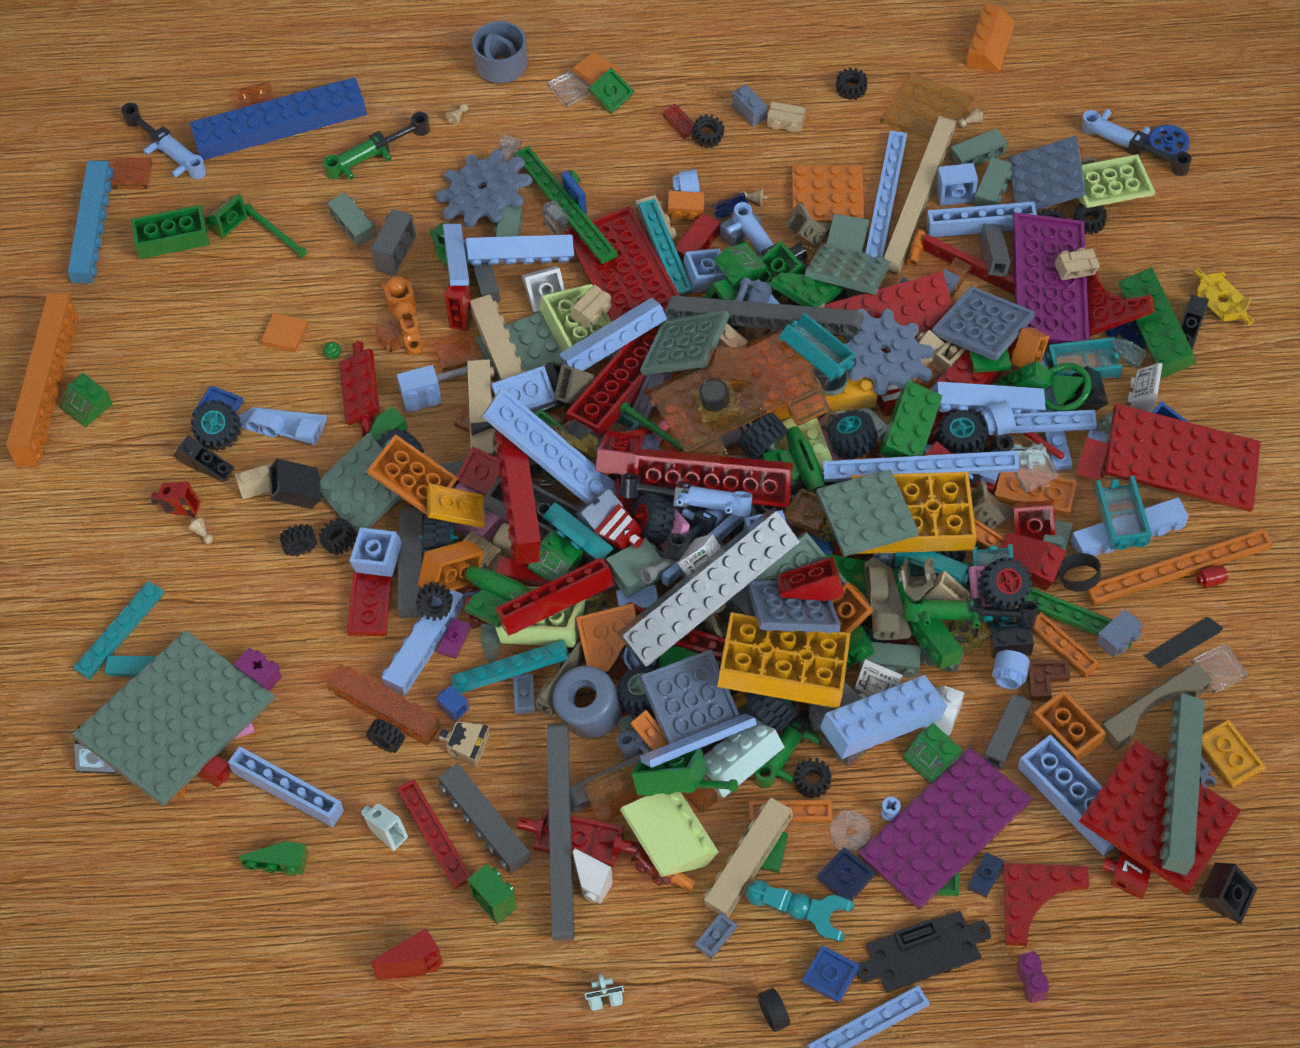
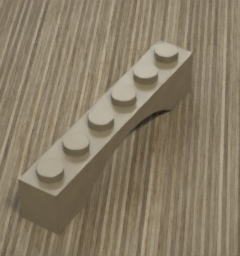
(1121, 728)

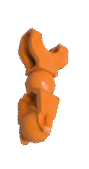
(403, 310)

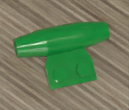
(803, 459)
(495, 591)

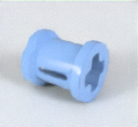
(891, 803)

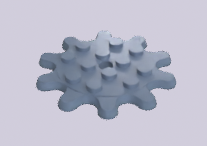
(500, 190)
(903, 354)

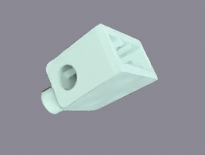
(380, 821)

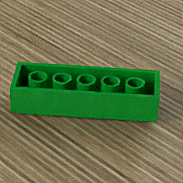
(1161, 329)

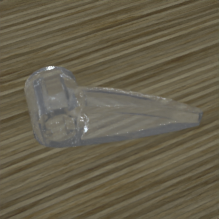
(509, 146)

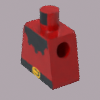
(177, 499)

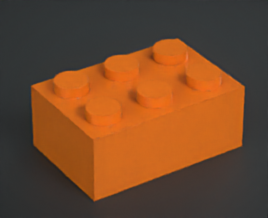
(450, 564)
(1069, 725)

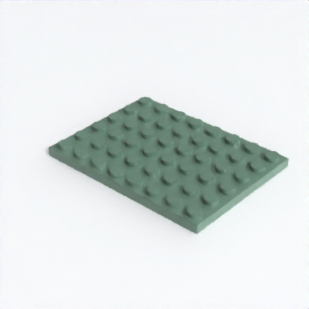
(173, 717)

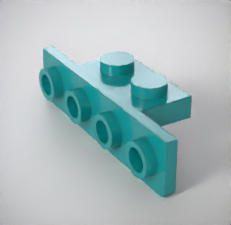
(579, 534)

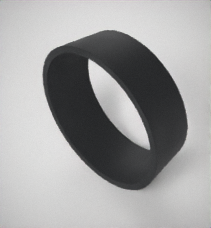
(1075, 560)

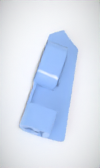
(293, 425)

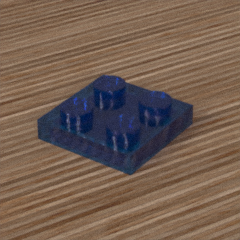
(846, 875)

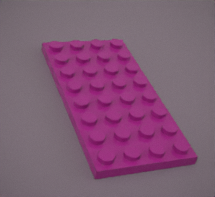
(1057, 303)
(944, 828)

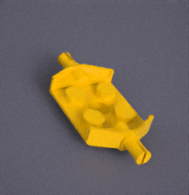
(1216, 286)

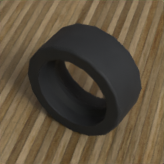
(773, 1009)

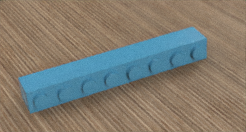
(90, 222)

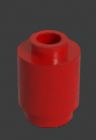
(1212, 576)

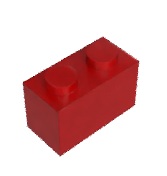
(1093, 459)

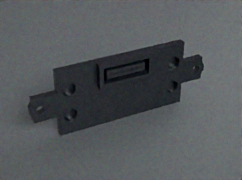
(923, 951)

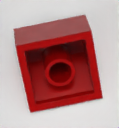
(1035, 519)

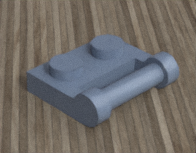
(760, 291)

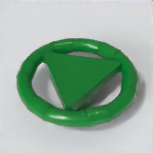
(1065, 387)

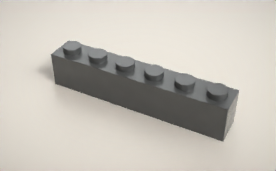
(410, 560)
(484, 818)

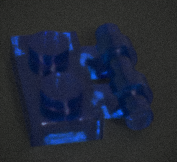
(725, 207)
(1128, 332)

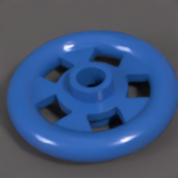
(1164, 143)

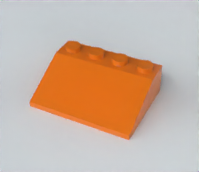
(409, 472)

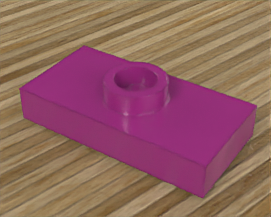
(454, 638)

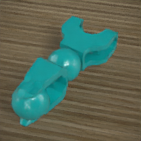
(800, 906)

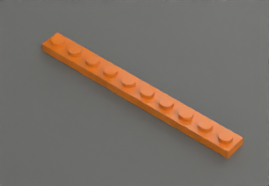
(1180, 566)

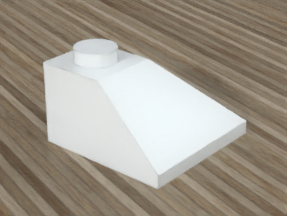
(954, 701)
(593, 876)

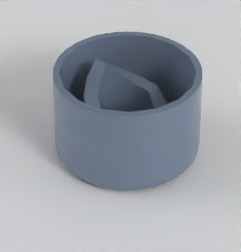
(498, 40)
(600, 715)

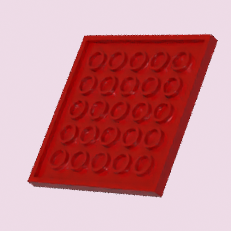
(1132, 811)

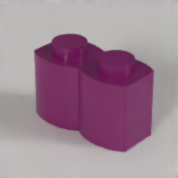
(1034, 980)

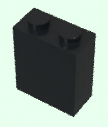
(294, 484)

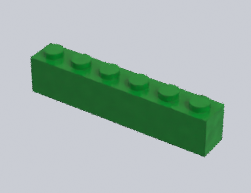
(934, 638)

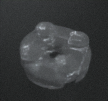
(854, 820)

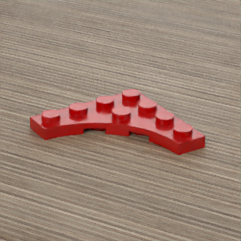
(1109, 310)
(1029, 888)

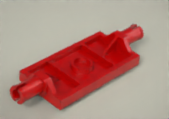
(359, 387)
(591, 837)

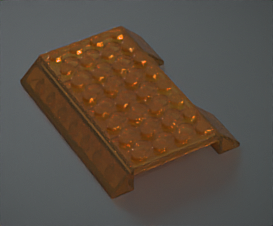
(776, 380)

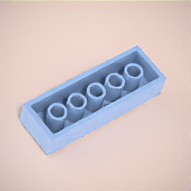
(883, 716)
(1064, 785)

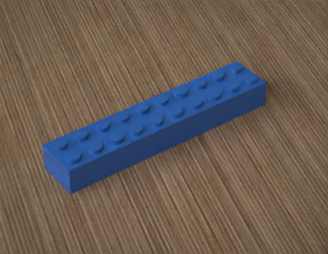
(278, 118)

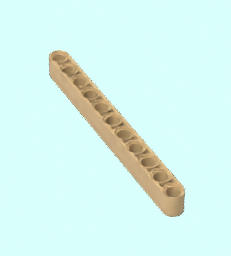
(919, 193)

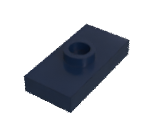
(986, 875)

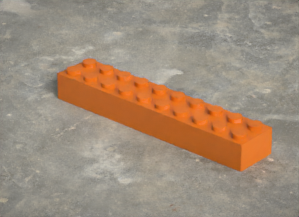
(42, 380)

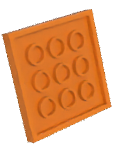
(828, 190)

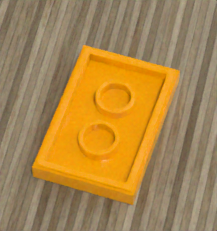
(455, 506)
(1230, 754)

